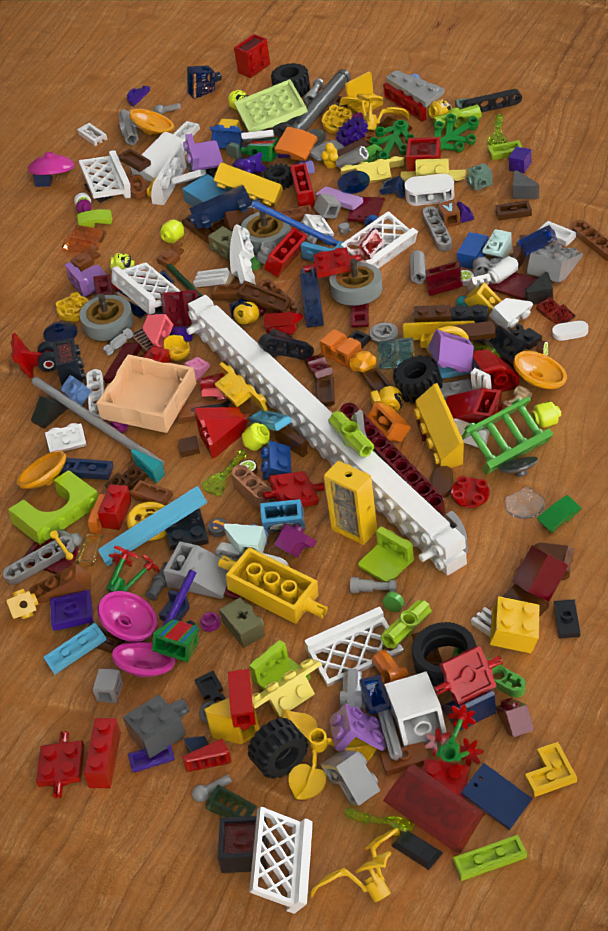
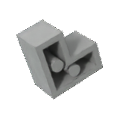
(352, 775)

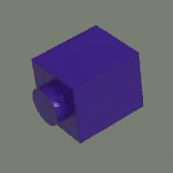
(520, 159)

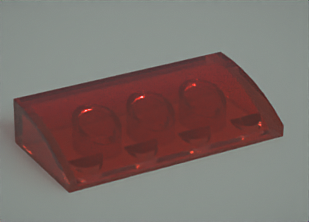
(434, 808)

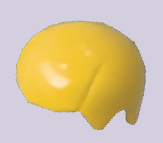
(177, 347)

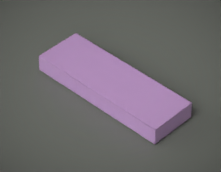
(348, 201)

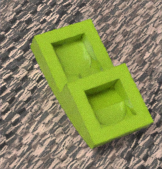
(91, 217)

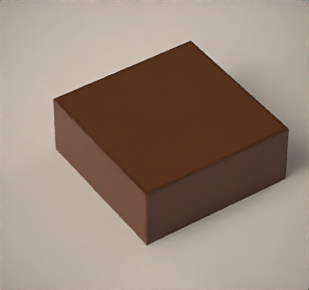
(188, 446)

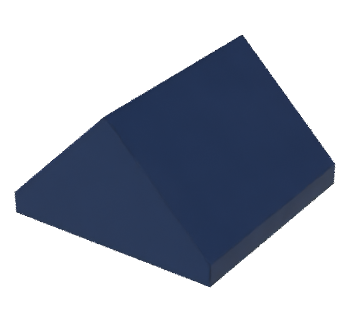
(483, 705)

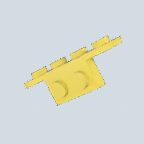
(433, 167)
(377, 170)
(290, 690)

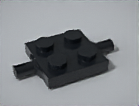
(187, 530)

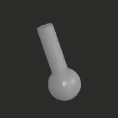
(162, 109)
(77, 538)
(201, 792)

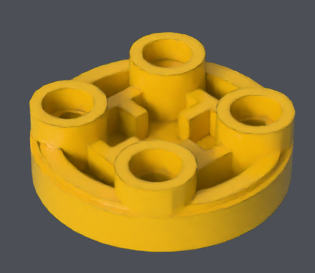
(335, 117)
(70, 307)

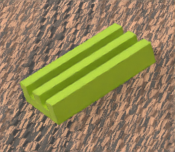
(503, 150)

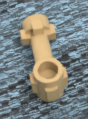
(520, 392)

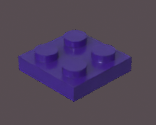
(71, 610)

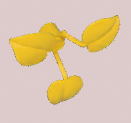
(371, 119)
(306, 780)
(375, 883)

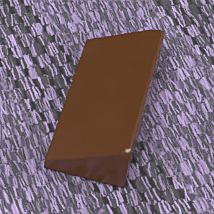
(235, 217)

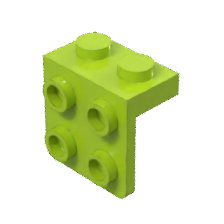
(388, 557)
(272, 665)

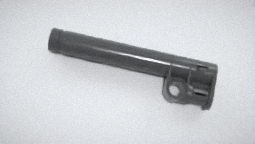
(317, 105)

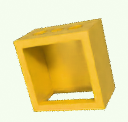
(515, 625)

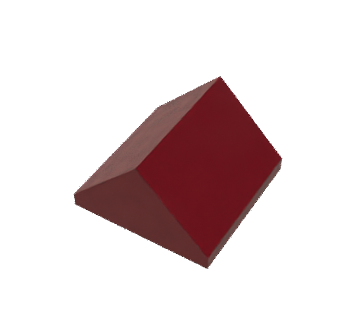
(540, 573)

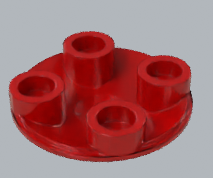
(470, 492)

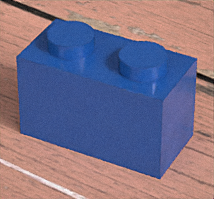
(471, 249)

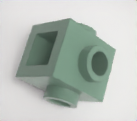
(479, 176)

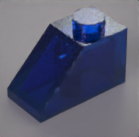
(538, 240)

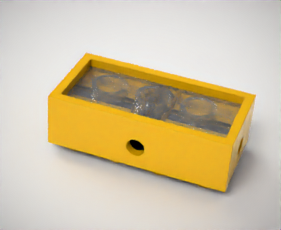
(350, 502)

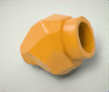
(362, 361)

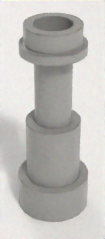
(317, 84)
(365, 585)

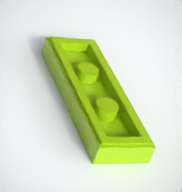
(489, 857)

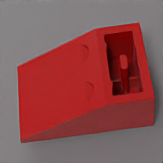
(475, 404)

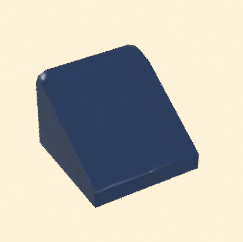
(195, 743)

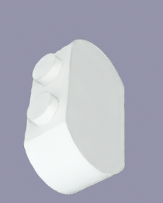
(429, 189)

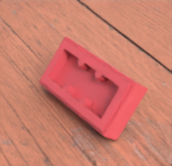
(213, 392)

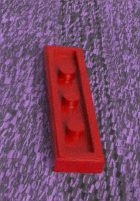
(405, 102)

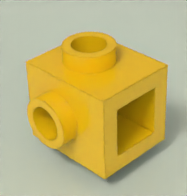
(16, 610)

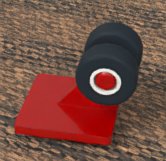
(27, 360)

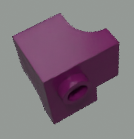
(294, 540)

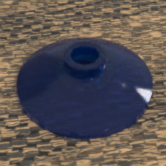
(353, 182)
(60, 331)

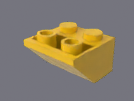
(221, 724)

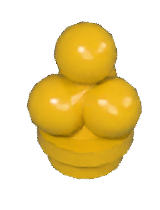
(329, 155)

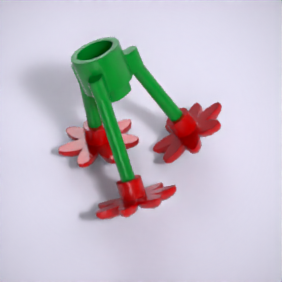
(117, 583)
(450, 749)

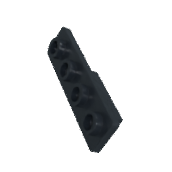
(505, 344)

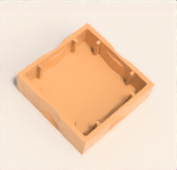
(147, 393)

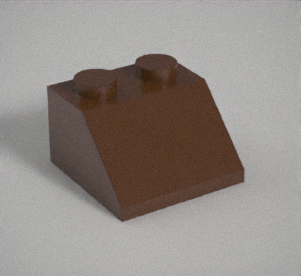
(432, 313)

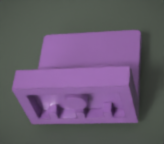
(83, 280)

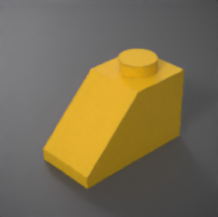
(482, 296)

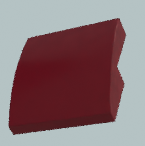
(444, 278)
(176, 306)

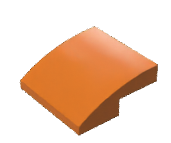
(296, 143)

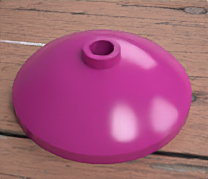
(50, 164)
(127, 616)
(140, 660)

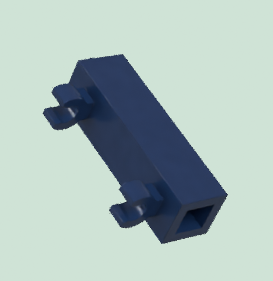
(214, 208)
(311, 299)

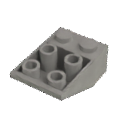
(554, 260)
(209, 578)

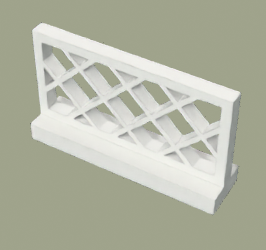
(116, 173)
(388, 250)
(138, 292)
(341, 634)
(297, 863)

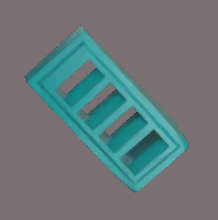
(148, 464)

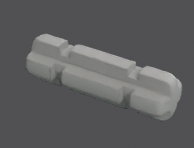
(118, 341)

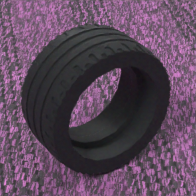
(437, 636)

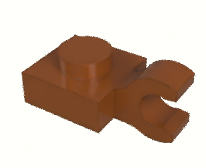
(171, 256)
(84, 259)

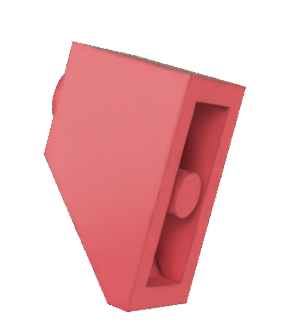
(157, 328)

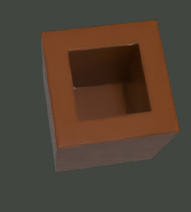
(449, 213)

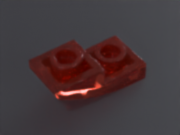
(554, 312)

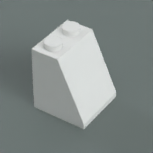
(415, 708)

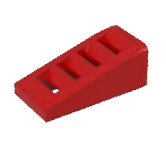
(207, 756)

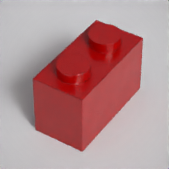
(114, 507)

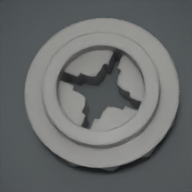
(378, 330)

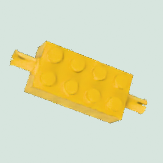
(272, 585)

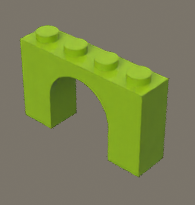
(40, 524)

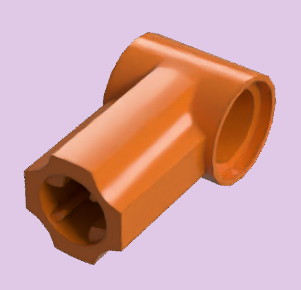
(388, 668)

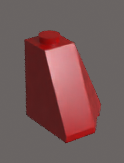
(501, 374)
(219, 427)

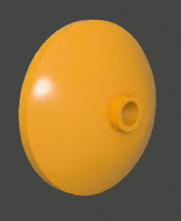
(150, 121)
(539, 370)
(42, 471)

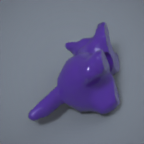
(251, 164)

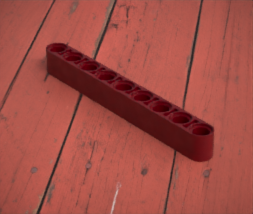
(397, 461)

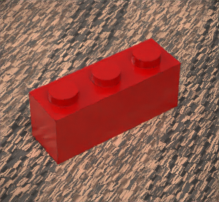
(302, 185)
(285, 252)
(102, 753)

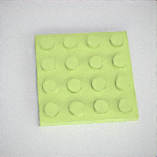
(270, 106)

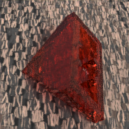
(370, 243)

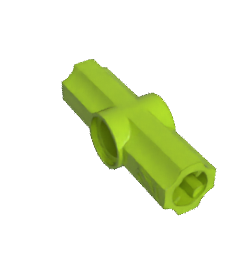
(461, 115)
(351, 434)
(405, 624)

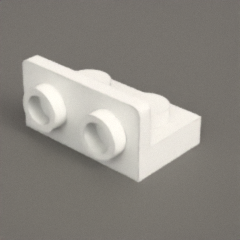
(318, 223)
(66, 438)

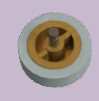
(265, 227)
(358, 286)
(106, 317)

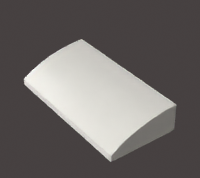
(158, 154)
(172, 168)

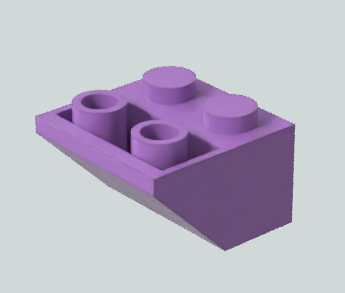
(451, 351)

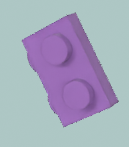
(203, 154)
(352, 723)

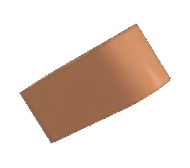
(249, 485)

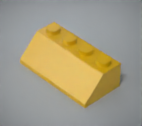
(255, 185)
(439, 428)

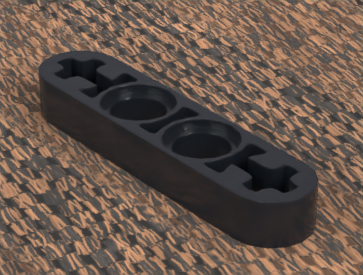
(491, 98)
(284, 350)

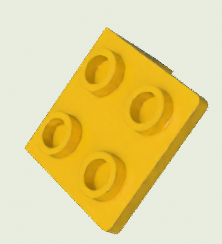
(361, 85)

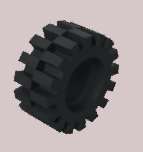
(279, 174)

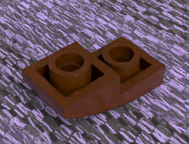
(518, 253)
(129, 478)

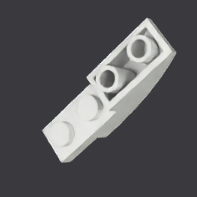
(240, 254)

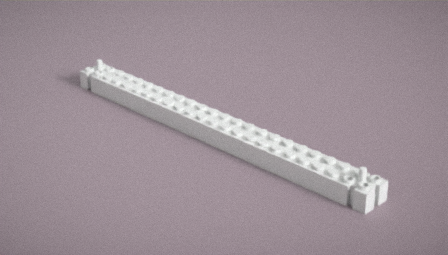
(391, 494)

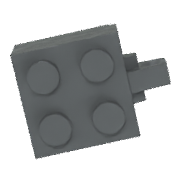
(156, 724)

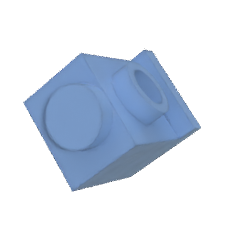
(76, 390)

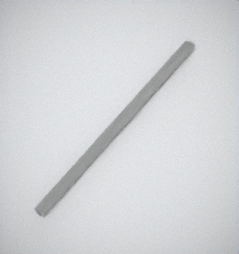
(90, 417)

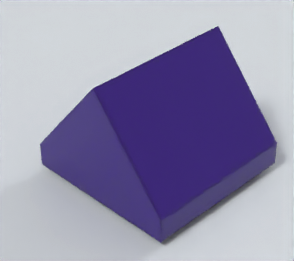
(465, 212)

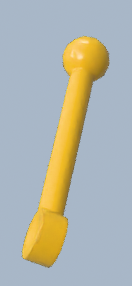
(54, 535)

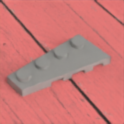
(417, 88)

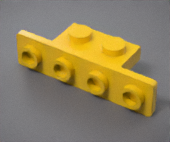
(422, 330)
(237, 390)

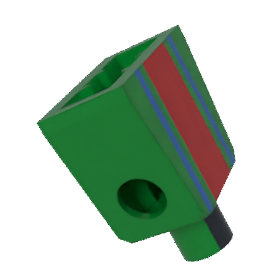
(265, 146)
(176, 639)

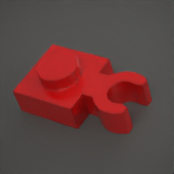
(285, 329)

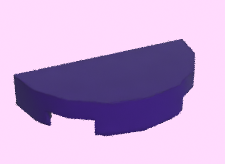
(136, 95)

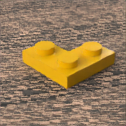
(556, 771)

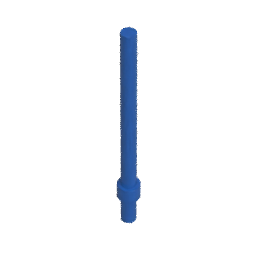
(328, 239)

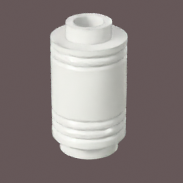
(503, 269)

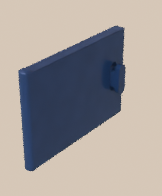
(496, 796)

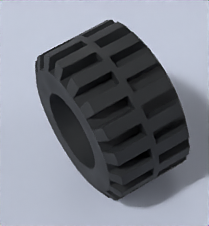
(296, 73)
(416, 376)
(277, 748)

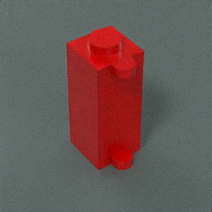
(241, 699)

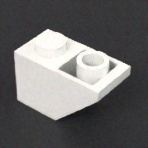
(510, 312)

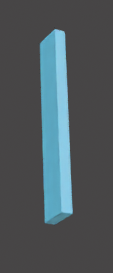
(154, 524)

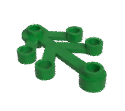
(471, 124)
(399, 127)

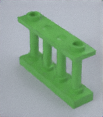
(507, 454)

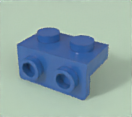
(226, 135)
(275, 459)

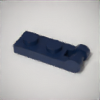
(88, 468)

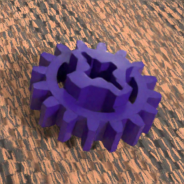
(352, 131)

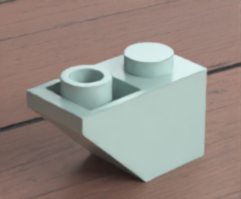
(499, 244)
(246, 536)

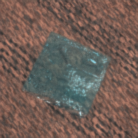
(394, 352)

